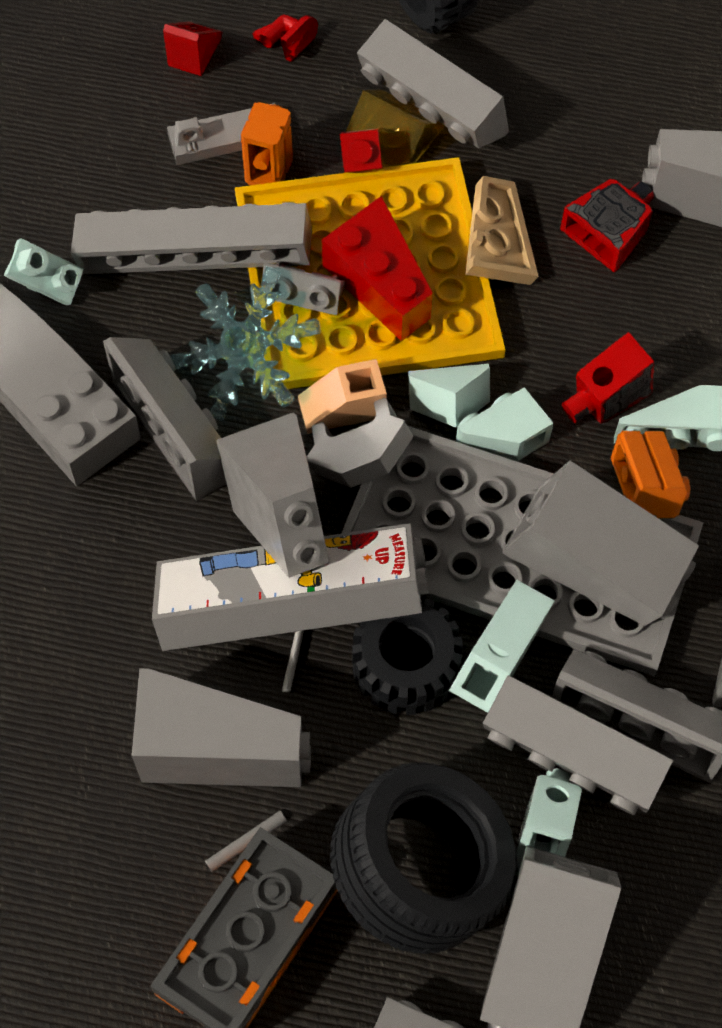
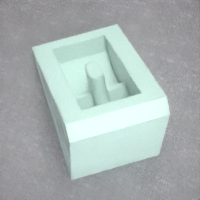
(449, 392)

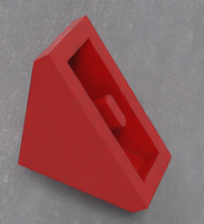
(190, 46)

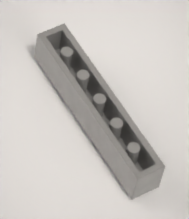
(192, 238)

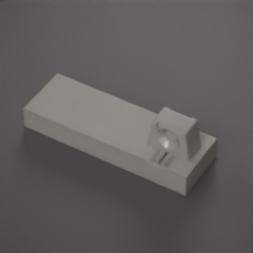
(207, 137)

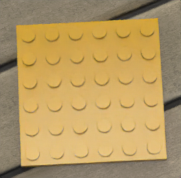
(435, 221)

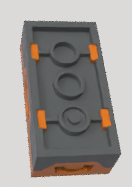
(246, 935)

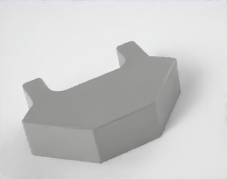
(361, 452)

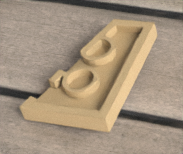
(498, 234)

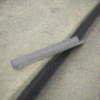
(241, 843)

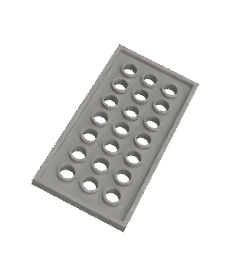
(476, 592)

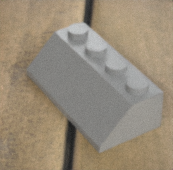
(433, 85)
(168, 412)
(643, 712)
(576, 744)

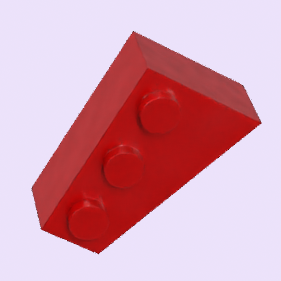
(379, 269)

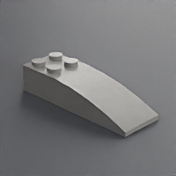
(59, 395)

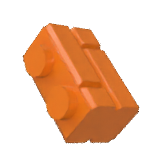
(267, 144)
(650, 472)

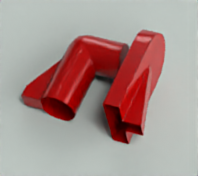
(292, 32)

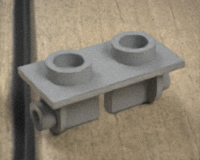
(308, 290)

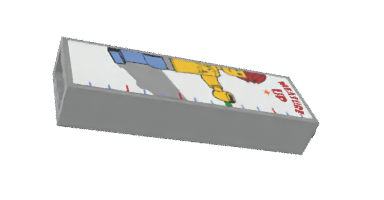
(250, 596)

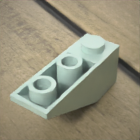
(686, 419)
(501, 645)

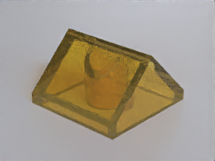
(401, 126)

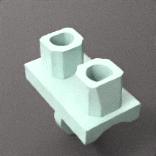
(44, 272)

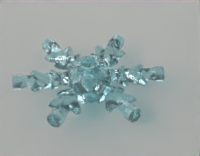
(245, 344)

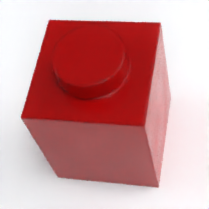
(361, 150)

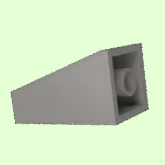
(687, 174)
(275, 492)
(602, 545)
(213, 737)
(550, 943)

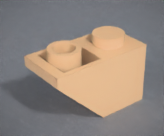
(343, 396)

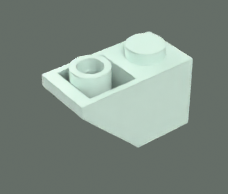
(508, 428)

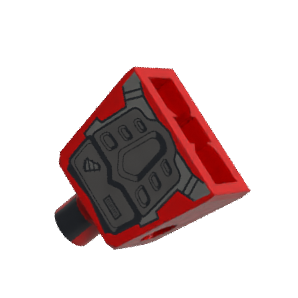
(609, 220)
(612, 382)

